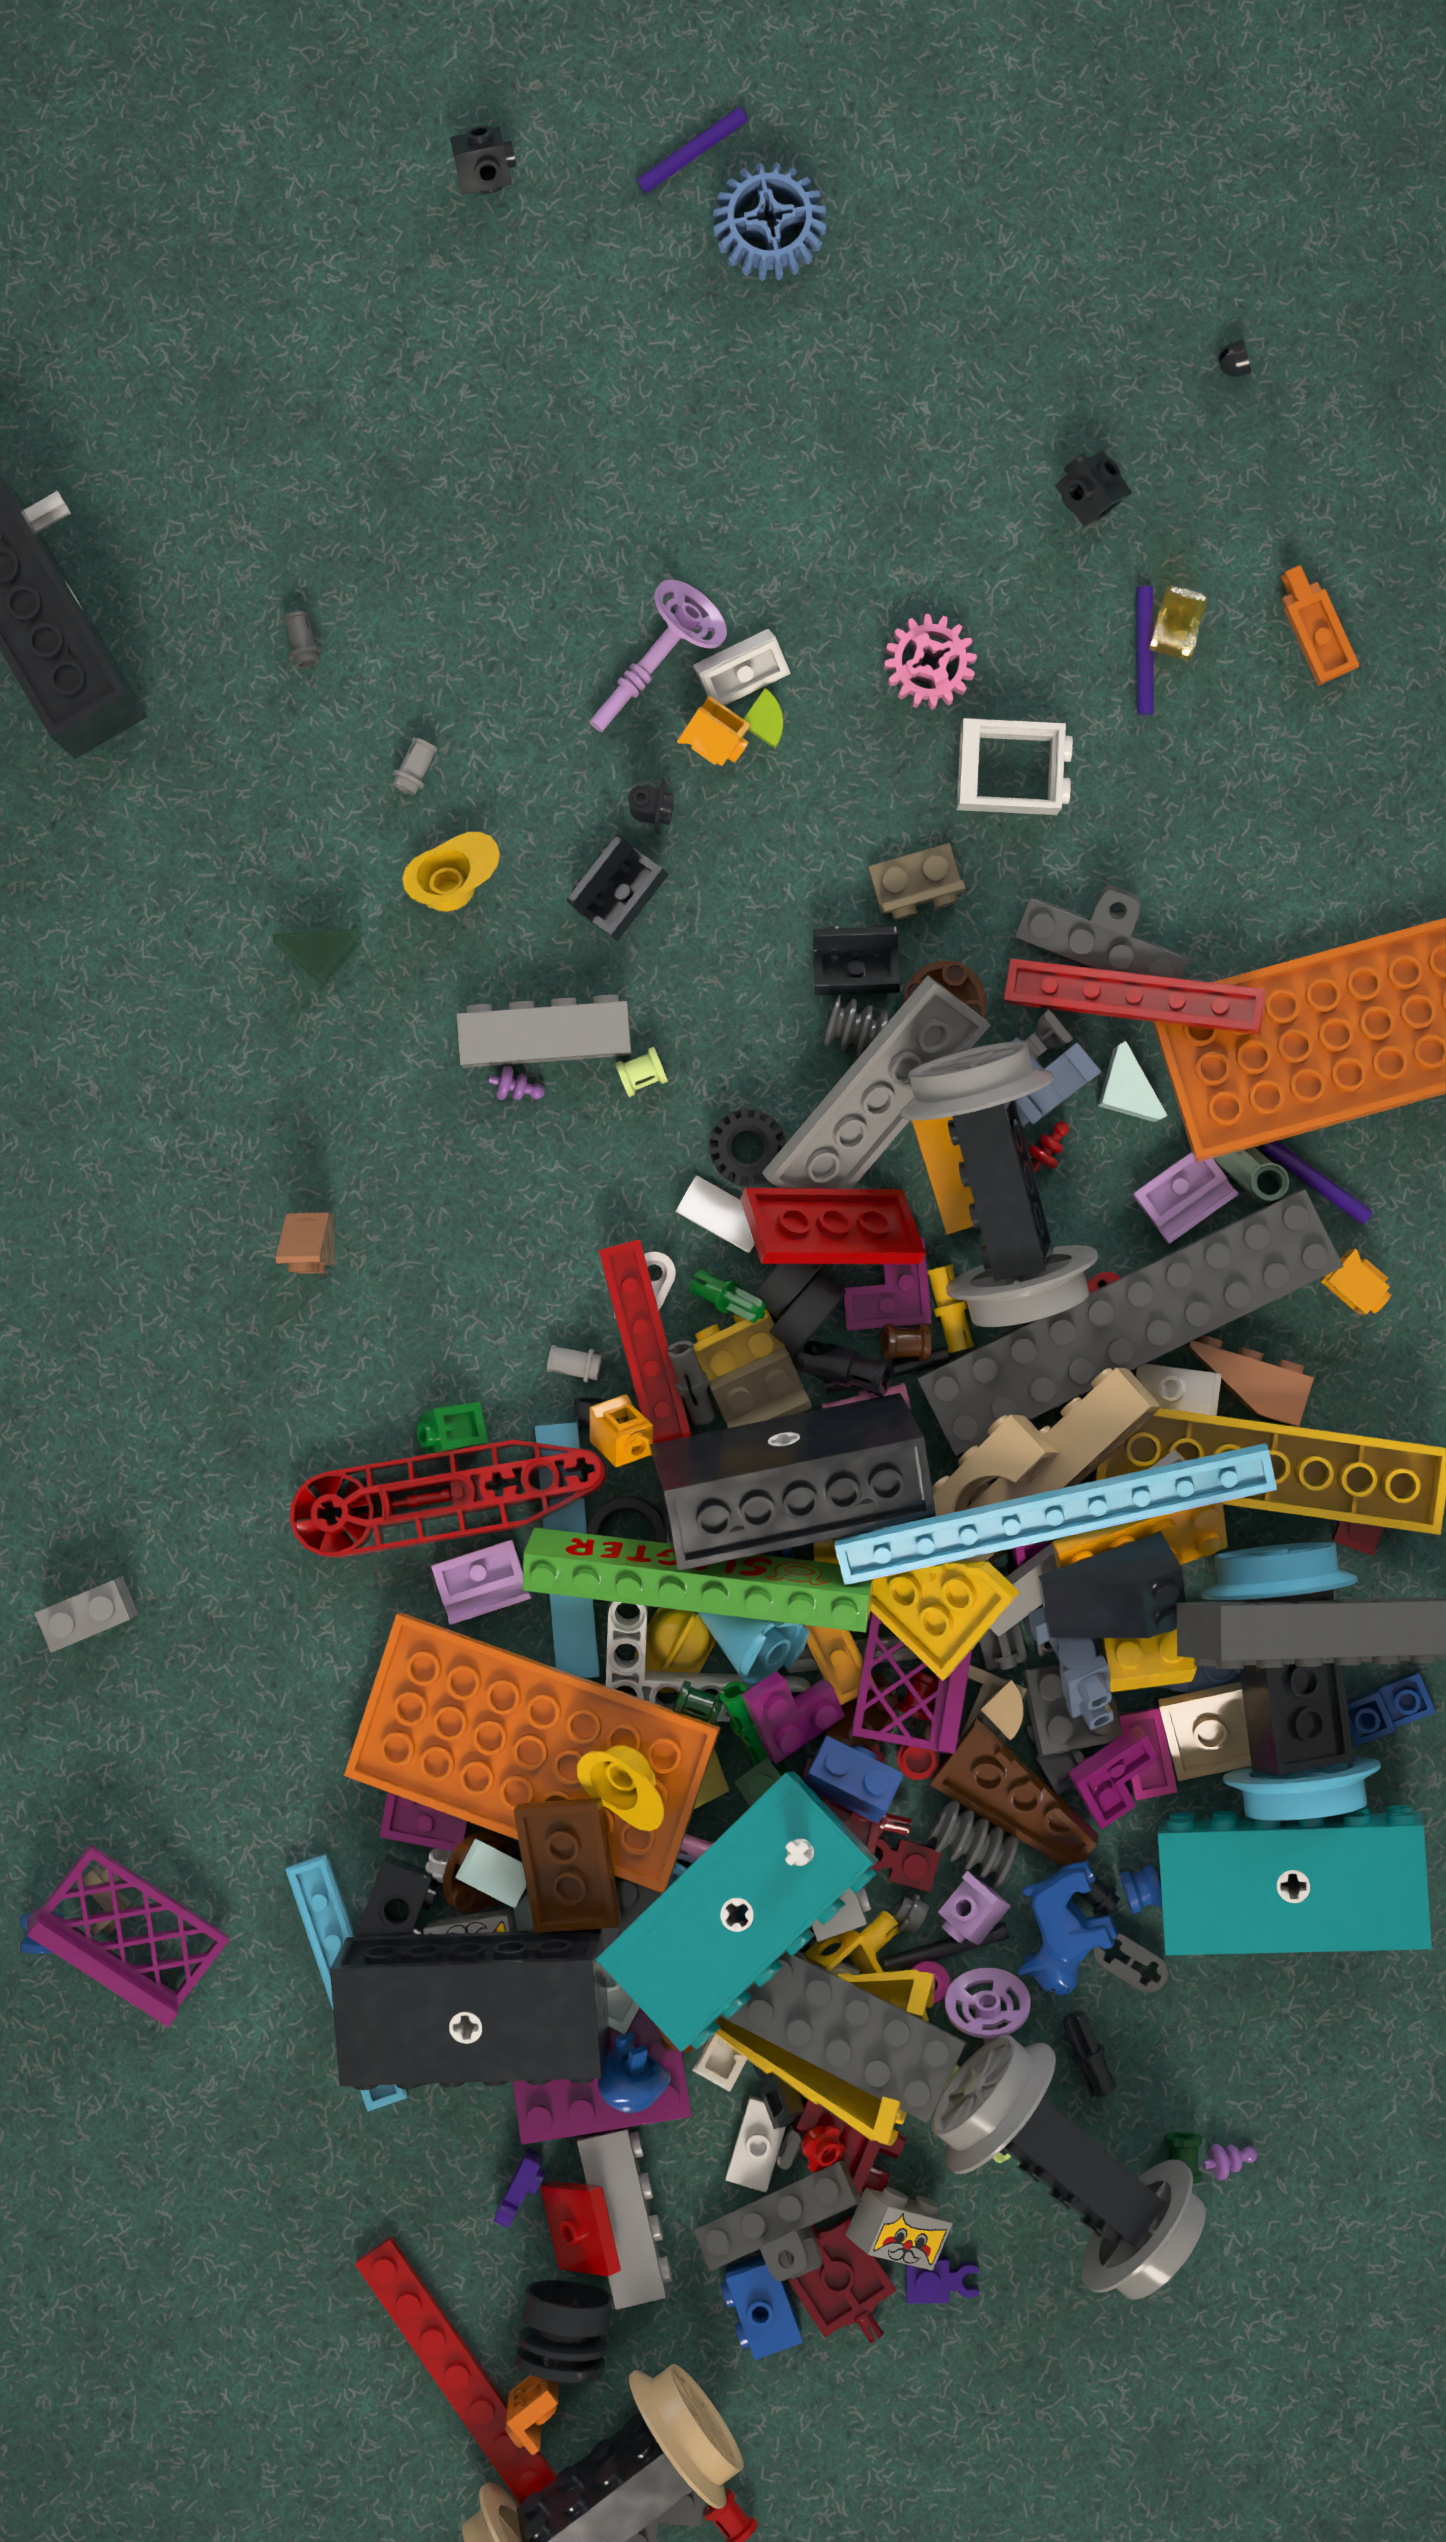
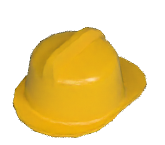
(451, 871)
(677, 1642)
(624, 1785)

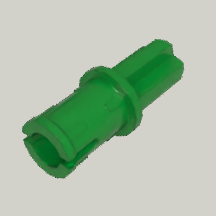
(728, 1296)

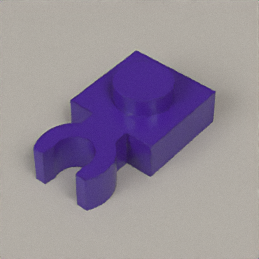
(526, 2179)
(934, 2286)

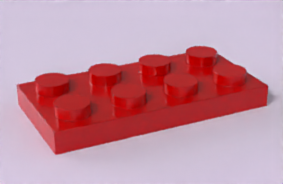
(832, 1226)

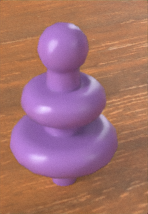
(518, 1086)
(1227, 2160)

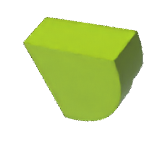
(766, 719)

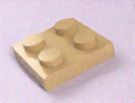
(1206, 1731)

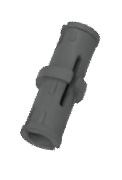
(691, 1382)

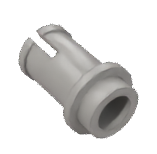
(414, 766)
(574, 1363)

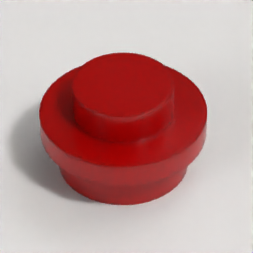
(917, 1762)

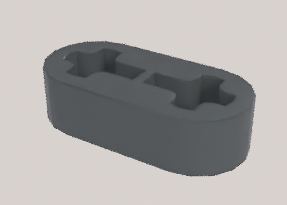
(1126, 1971)

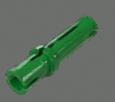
(742, 1723)

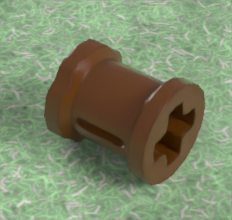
(906, 1342)

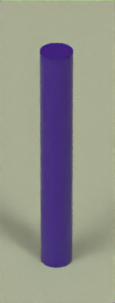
(691, 150)
(1145, 657)
(1317, 1181)

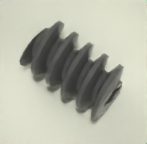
(853, 1027)
(973, 1842)

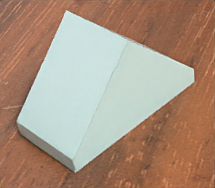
(1128, 1088)
(493, 1873)

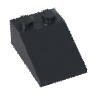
(1115, 1593)

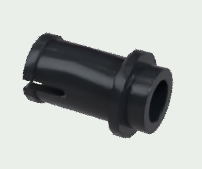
(1101, 1897)

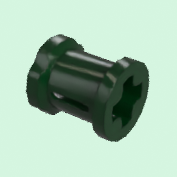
(697, 1703)
(1184, 2147)

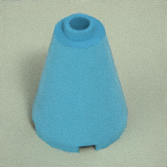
(756, 1645)

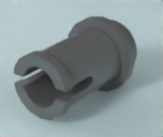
(301, 640)

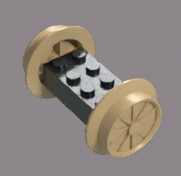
(625, 2480)

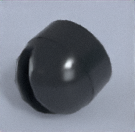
(1234, 359)
(582, 1409)

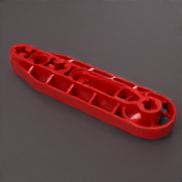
(469, 1491)

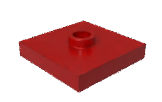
(580, 2228)

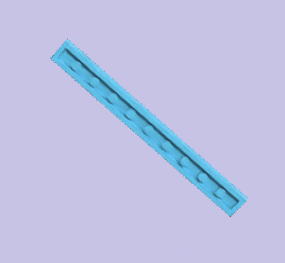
(1055, 1514)

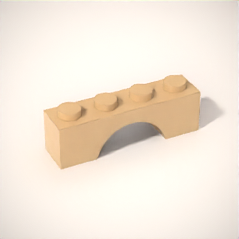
(1011, 1452)

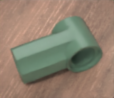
(1247, 1166)

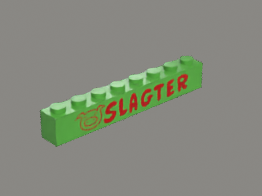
(740, 1587)

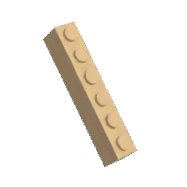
(1083, 1437)

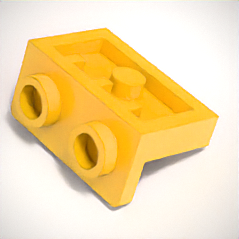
(734, 1346)

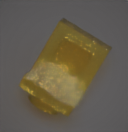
(1178, 622)

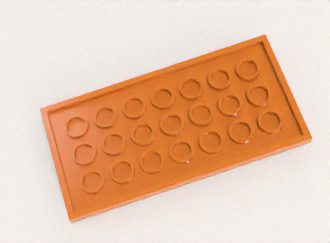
(1334, 1044)
(498, 1730)

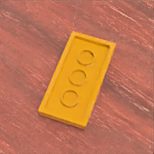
(1187, 1532)

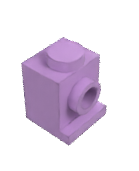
(986, 1910)

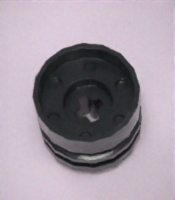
(564, 2331)

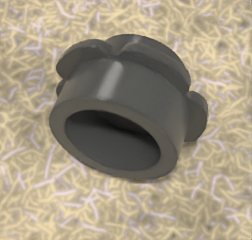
(910, 1913)

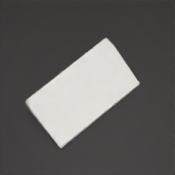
(742, 668)
(717, 1213)

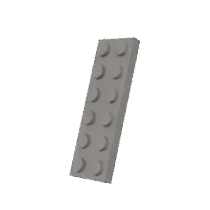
(865, 1105)

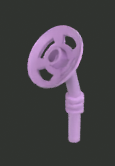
(680, 626)
(987, 2003)

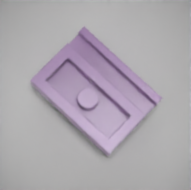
(1184, 1195)
(480, 1581)

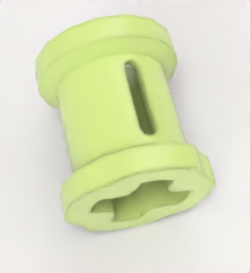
(641, 1072)

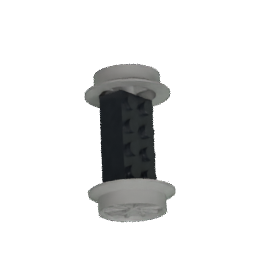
(1021, 1269)
(1137, 2225)

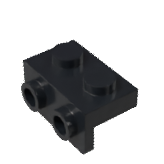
(616, 887)
(856, 960)

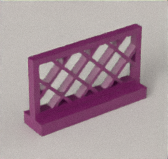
(947, 1705)
(100, 1961)

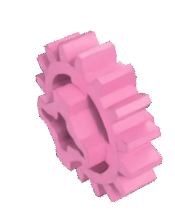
(937, 678)

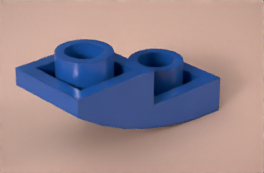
(1389, 1707)

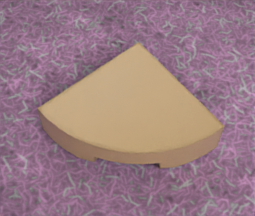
(1005, 1709)

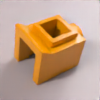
(716, 733)
(1358, 1284)
(623, 1440)

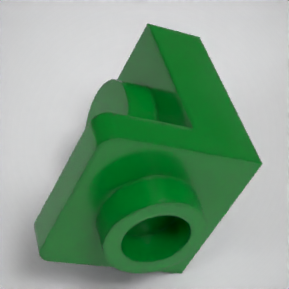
(452, 1428)

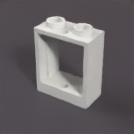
(1060, 751)

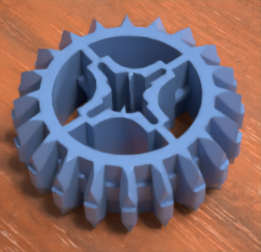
(754, 226)

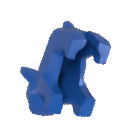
(1064, 1929)

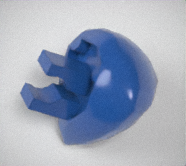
(631, 2077)

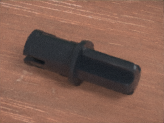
(1088, 2054)

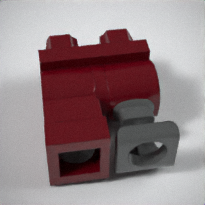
(859, 2150)

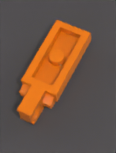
(1317, 627)

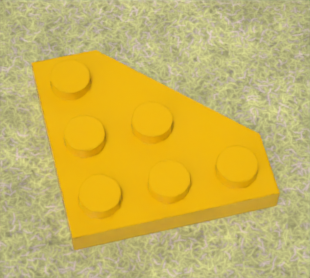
(942, 1609)

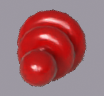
(1049, 1145)

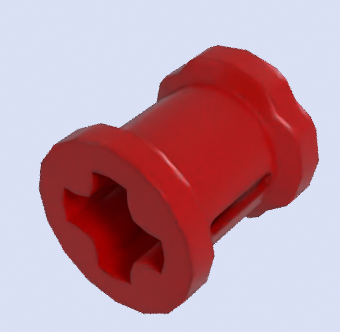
(925, 1685)
(731, 2520)

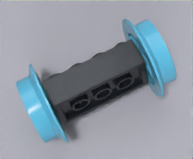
(1293, 1712)

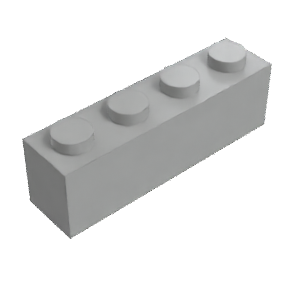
(544, 1033)
(612, 2162)

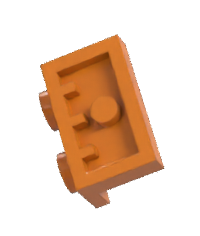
(528, 2408)

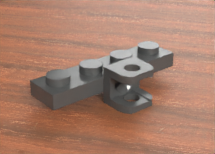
(1102, 939)
(781, 2224)

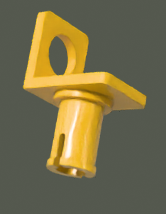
(860, 1946)

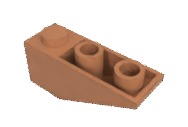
(307, 1242)
(1261, 1387)

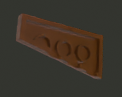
(1010, 1795)

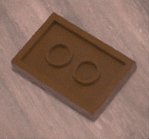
(567, 1865)

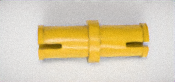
(950, 1310)

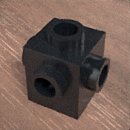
(483, 160)
(1092, 487)

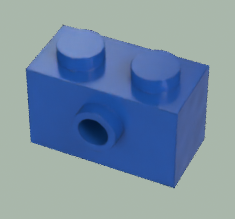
(853, 1778)
(763, 2307)

